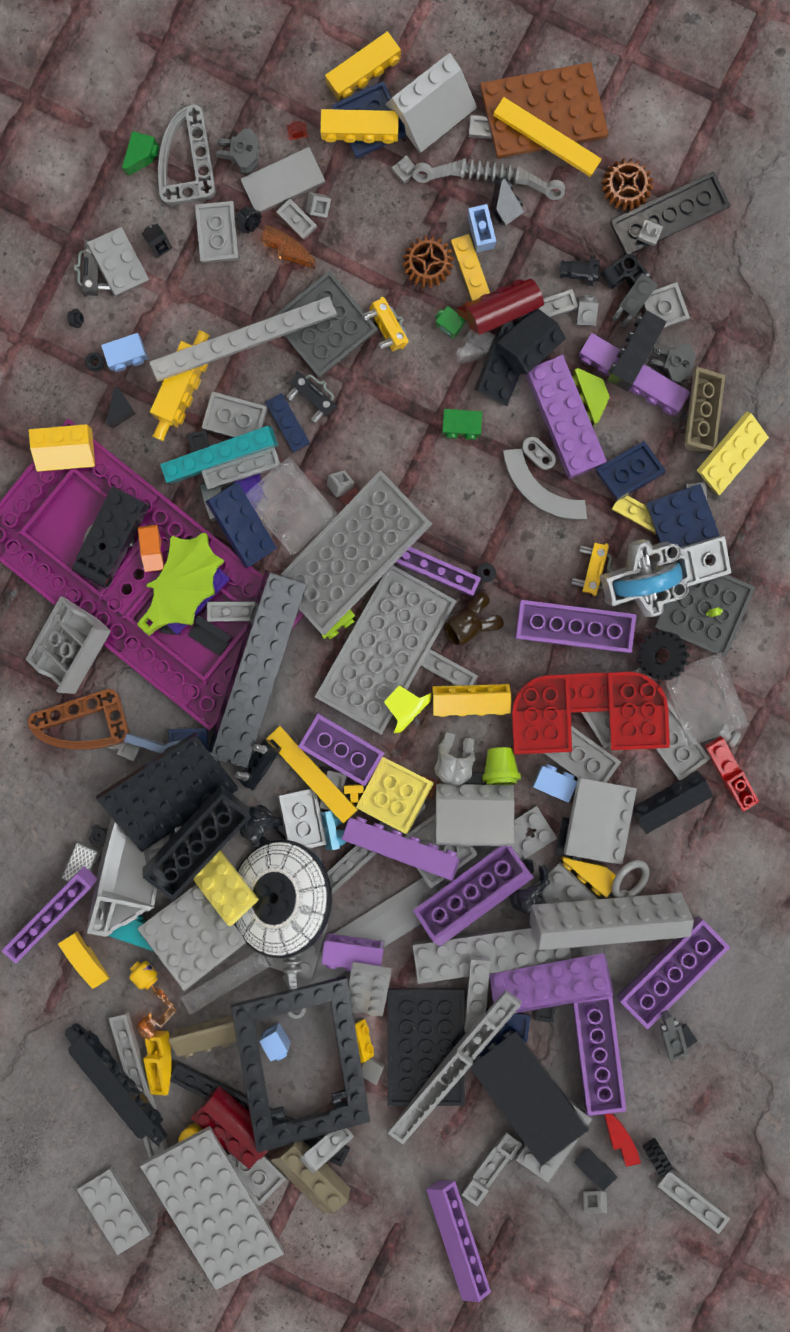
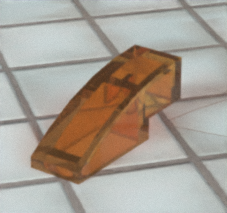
(287, 247)

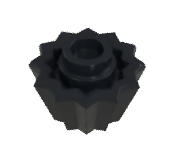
(248, 219)

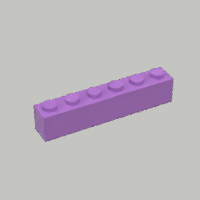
(648, 383)
(439, 571)
(400, 848)
(49, 914)
(458, 1241)

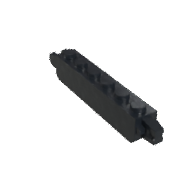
(115, 1084)

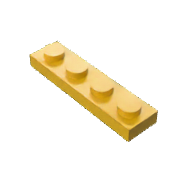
(470, 266)

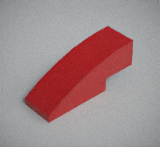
(621, 1140)

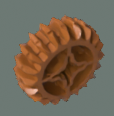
(616, 172)
(435, 262)

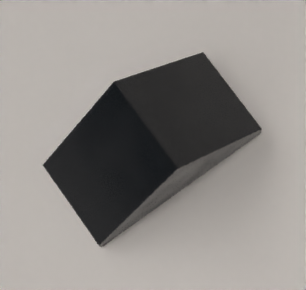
(119, 409)

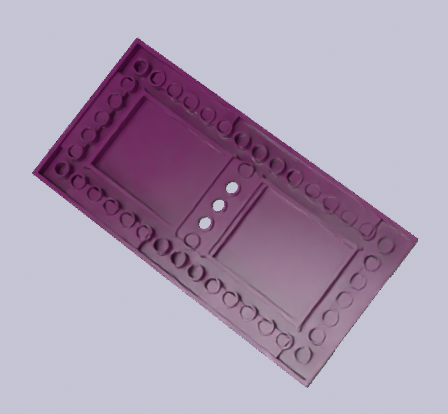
(39, 541)

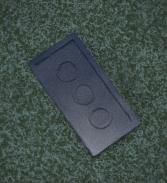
(241, 524)

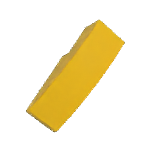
(83, 960)
(158, 1063)

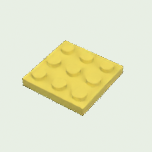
(394, 795)

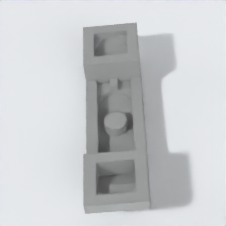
(490, 1167)

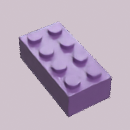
(341, 749)

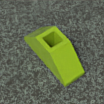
(592, 393)

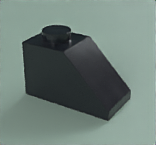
(156, 240)

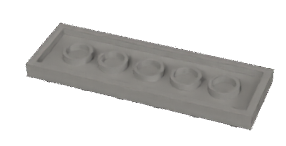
(679, 757)

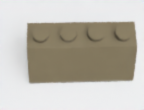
(704, 411)
(203, 1036)
(322, 1188)

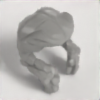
(452, 769)

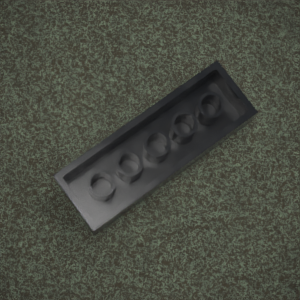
(196, 842)

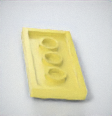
(732, 453)
(225, 889)

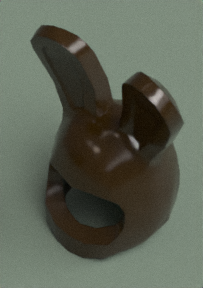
(468, 625)

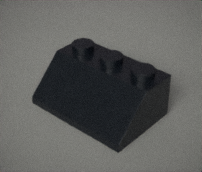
(530, 341)

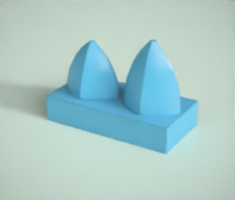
(333, 836)

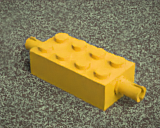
(176, 394)

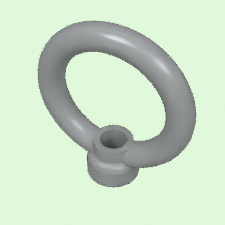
(623, 871)

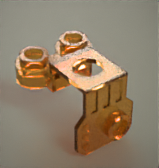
(148, 1023)

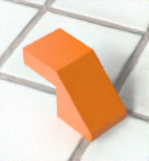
(150, 548)

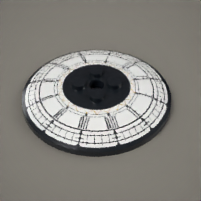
(302, 902)

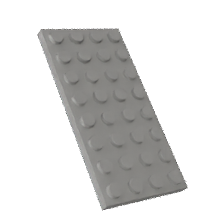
(356, 550)
(385, 648)
(212, 1208)

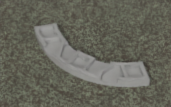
(536, 493)

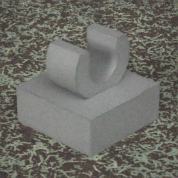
(404, 169)
(650, 233)

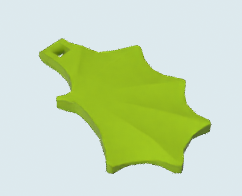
(182, 583)

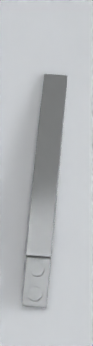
(454, 1066)

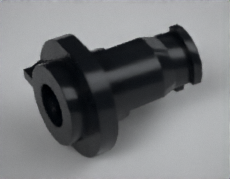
(581, 270)

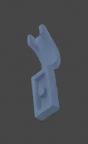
(148, 743)

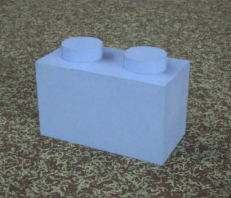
(481, 228)
(124, 352)
(555, 783)
(275, 1042)

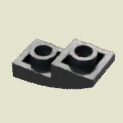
(595, 1169)

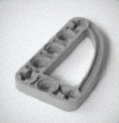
(204, 161)

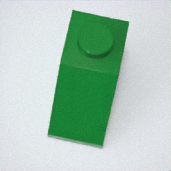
(139, 152)

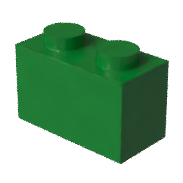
(462, 423)

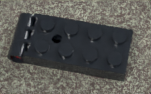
(115, 528)

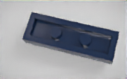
(287, 422)

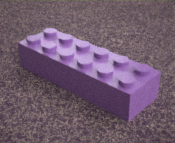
(565, 417)
(575, 626)
(472, 894)
(672, 973)
(555, 982)
(599, 1056)

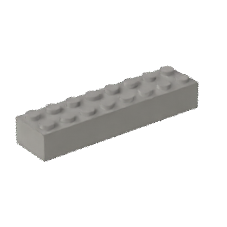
(610, 921)
(507, 948)

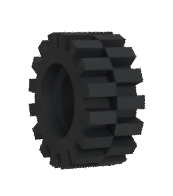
(657, 1157)

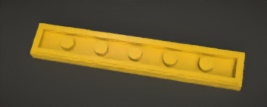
(547, 137)
(313, 775)

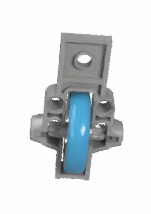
(662, 573)

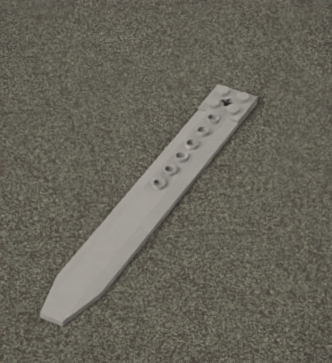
(396, 915)

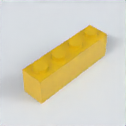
(363, 66)
(359, 126)
(471, 700)

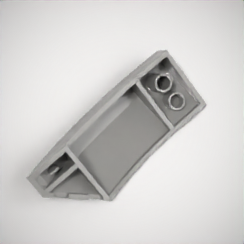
(120, 888)

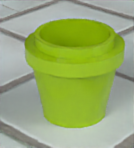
(501, 767)

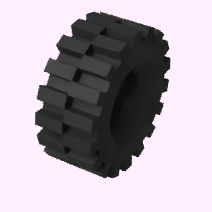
(676, 660)

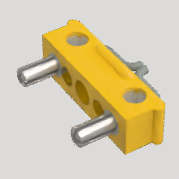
(388, 324)
(596, 566)

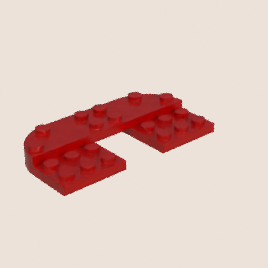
(634, 705)

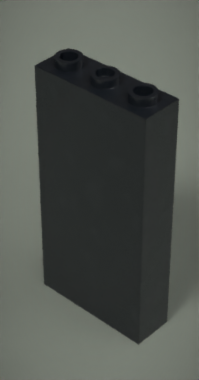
(528, 1097)

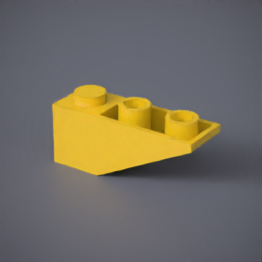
(596, 874)

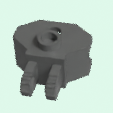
(243, 150)
(674, 362)

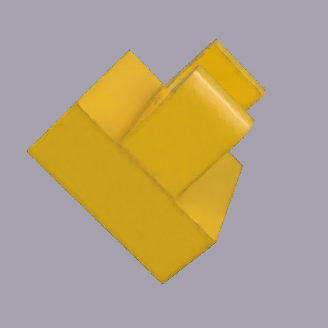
(353, 790)

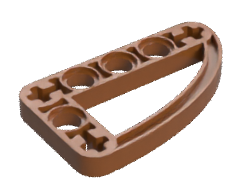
(115, 705)

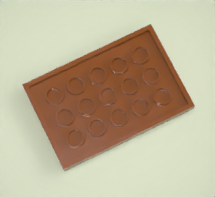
(559, 97)

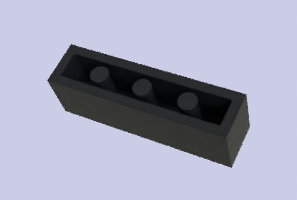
(637, 350)
(672, 802)

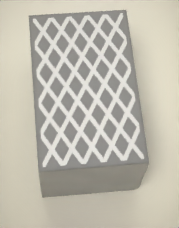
(82, 855)

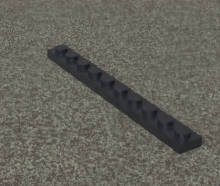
(205, 1085)

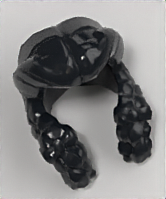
(259, 823)
(524, 899)

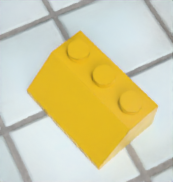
(62, 447)

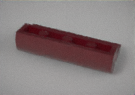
(502, 305)
(230, 1124)

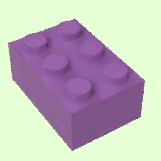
(344, 950)

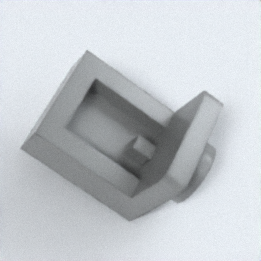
(587, 310)

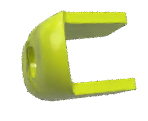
(405, 706)

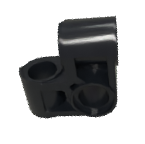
(618, 272)

